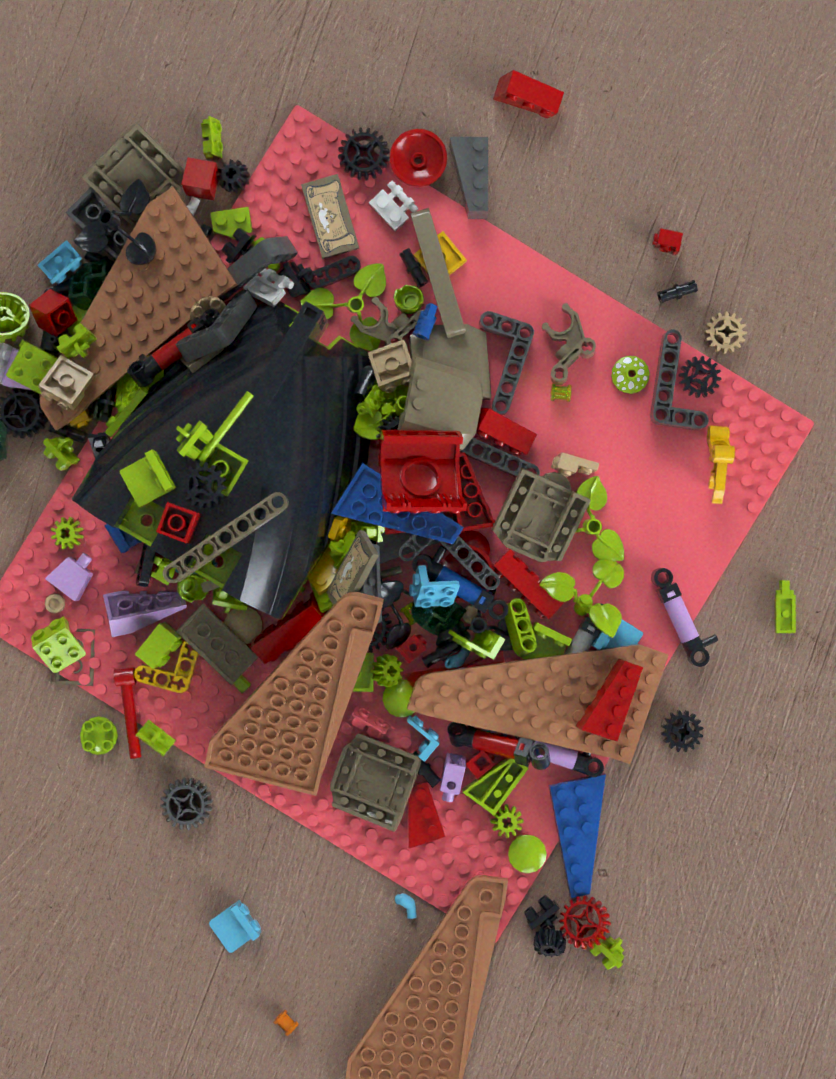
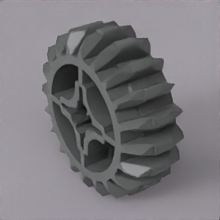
(177, 817)

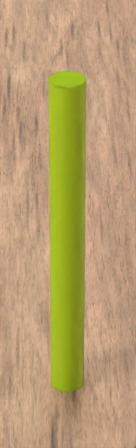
(225, 427)

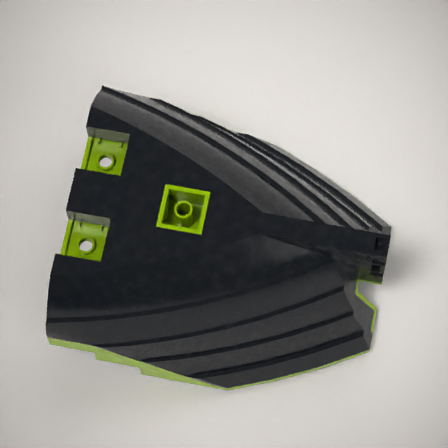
(286, 440)

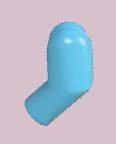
(457, 660)
(408, 903)

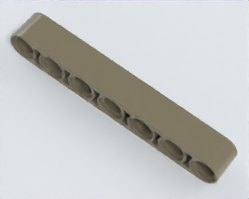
(438, 273)
(215, 539)

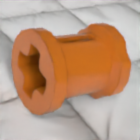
(286, 1022)

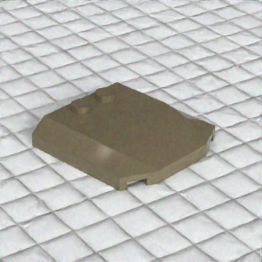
(132, 158)
(463, 352)
(441, 399)
(539, 517)
(374, 781)

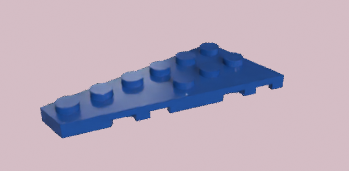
(364, 503)
(577, 820)

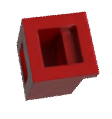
(667, 241)
(410, 655)
(480, 769)

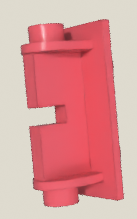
(362, 717)

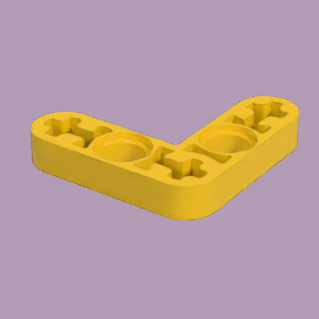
(178, 673)

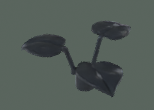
(94, 237)
(391, 593)
(478, 625)

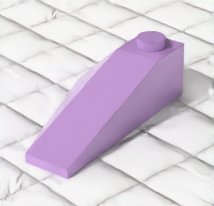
(135, 611)

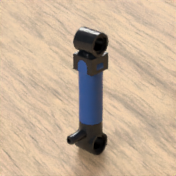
(468, 591)

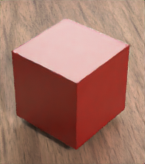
(200, 178)
(53, 312)
(178, 523)

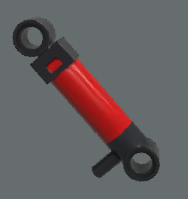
(146, 368)
(520, 750)

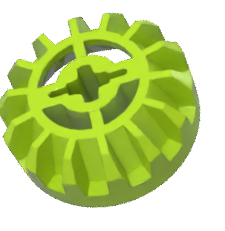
(13, 316)

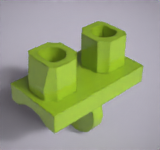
(77, 343)
(187, 446)
(62, 450)
(373, 531)
(340, 548)
(227, 601)
(155, 738)
(612, 950)

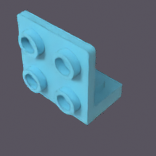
(625, 635)
(426, 747)

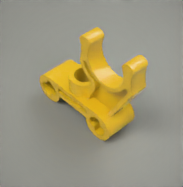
(720, 455)

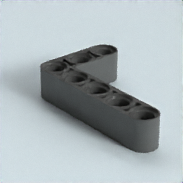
(258, 258)
(222, 330)
(512, 359)
(668, 388)
(505, 457)
(453, 549)

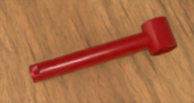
(125, 678)

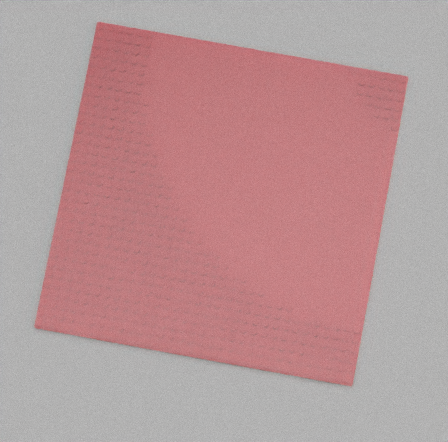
(650, 473)

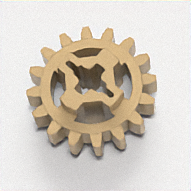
(726, 321)

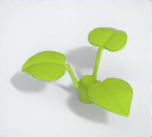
(370, 280)
(366, 425)
(608, 543)
(604, 617)

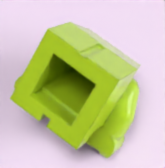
(161, 564)

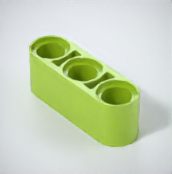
(517, 636)

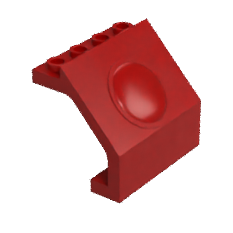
(421, 471)

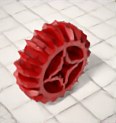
(583, 929)

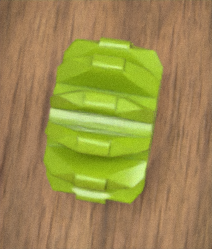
(60, 533)
(386, 670)
(509, 827)

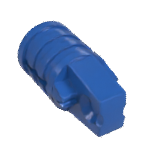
(425, 322)

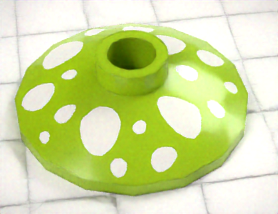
(626, 383)

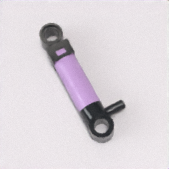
(671, 598)
(571, 759)

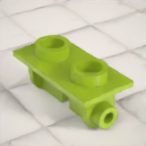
(212, 129)
(372, 402)

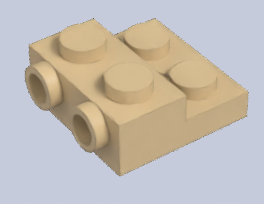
(391, 366)
(65, 383)
(568, 465)

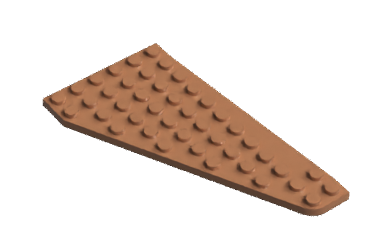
(146, 302)
(542, 697)
(296, 712)
(435, 1007)

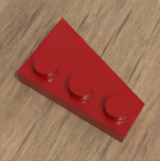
(423, 816)

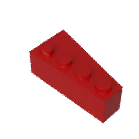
(478, 511)
(527, 583)
(288, 631)
(610, 706)

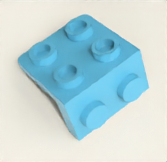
(60, 262)
(432, 593)
(235, 926)

